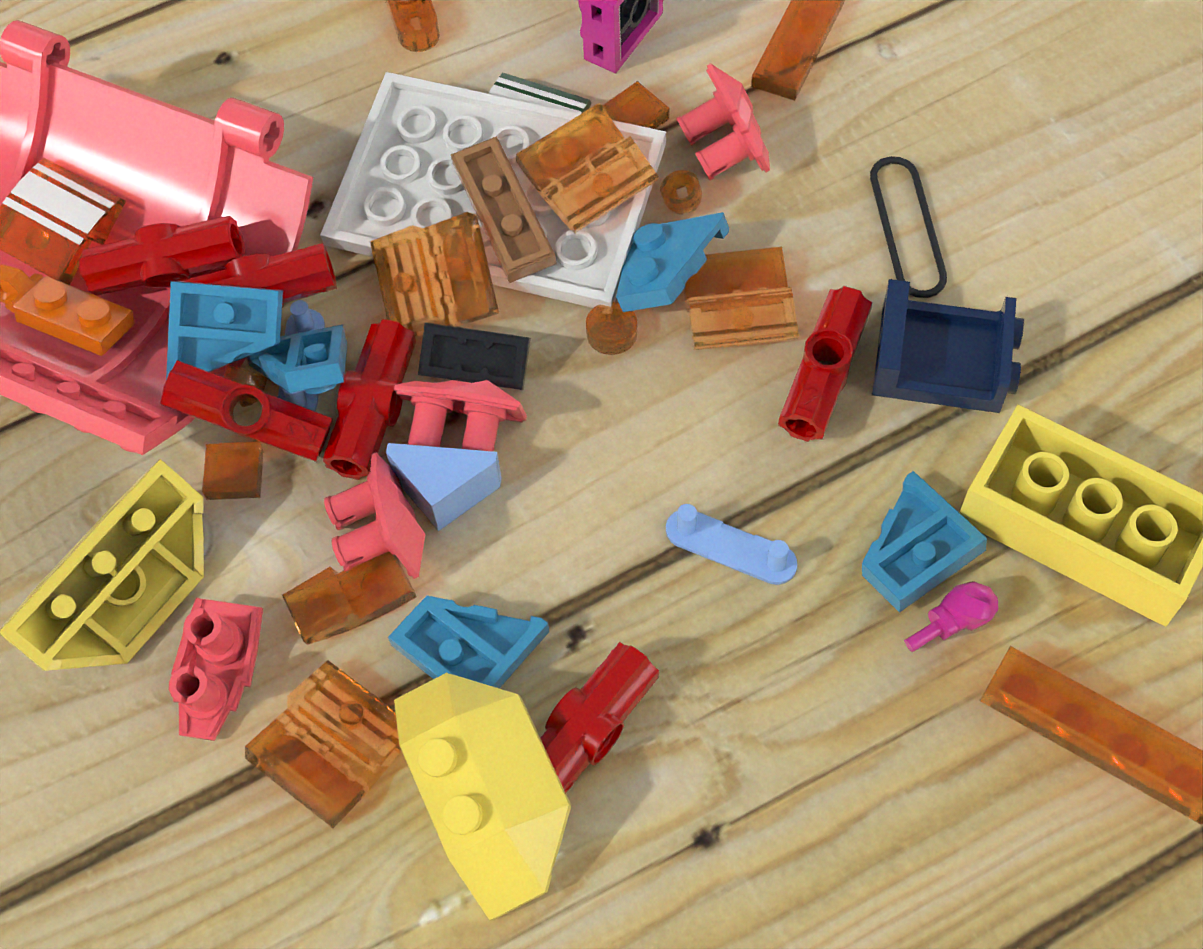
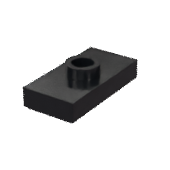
(474, 356)

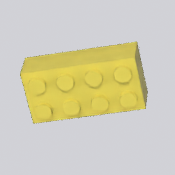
(1090, 515)

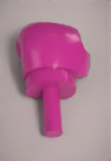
(964, 607)

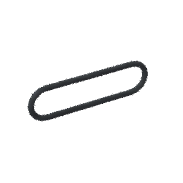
(927, 219)

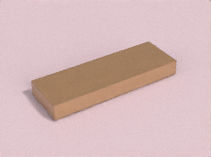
(503, 209)

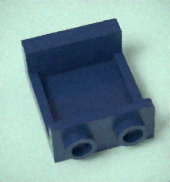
(946, 352)

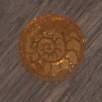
(611, 329)

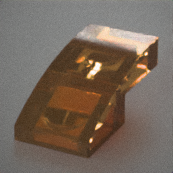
(345, 600)

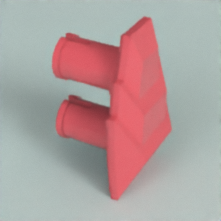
(727, 106)
(480, 400)
(394, 524)
(214, 664)

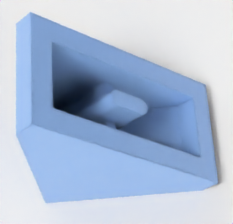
(444, 479)

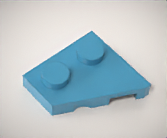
(665, 259)
(220, 323)
(305, 360)
(919, 545)
(466, 640)

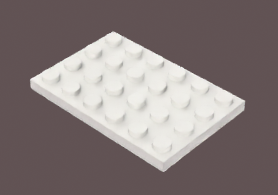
(407, 178)

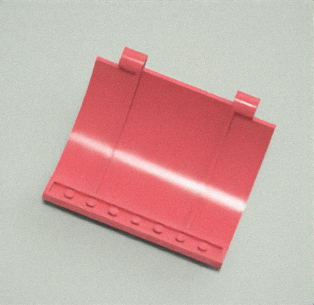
(168, 171)

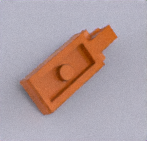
(63, 310)

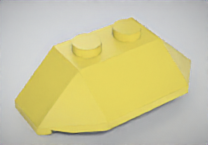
(116, 579)
(485, 787)

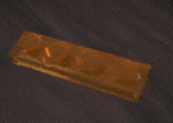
(1099, 731)

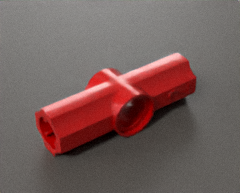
(161, 255)
(295, 272)
(819, 385)
(214, 399)
(368, 399)
(592, 718)

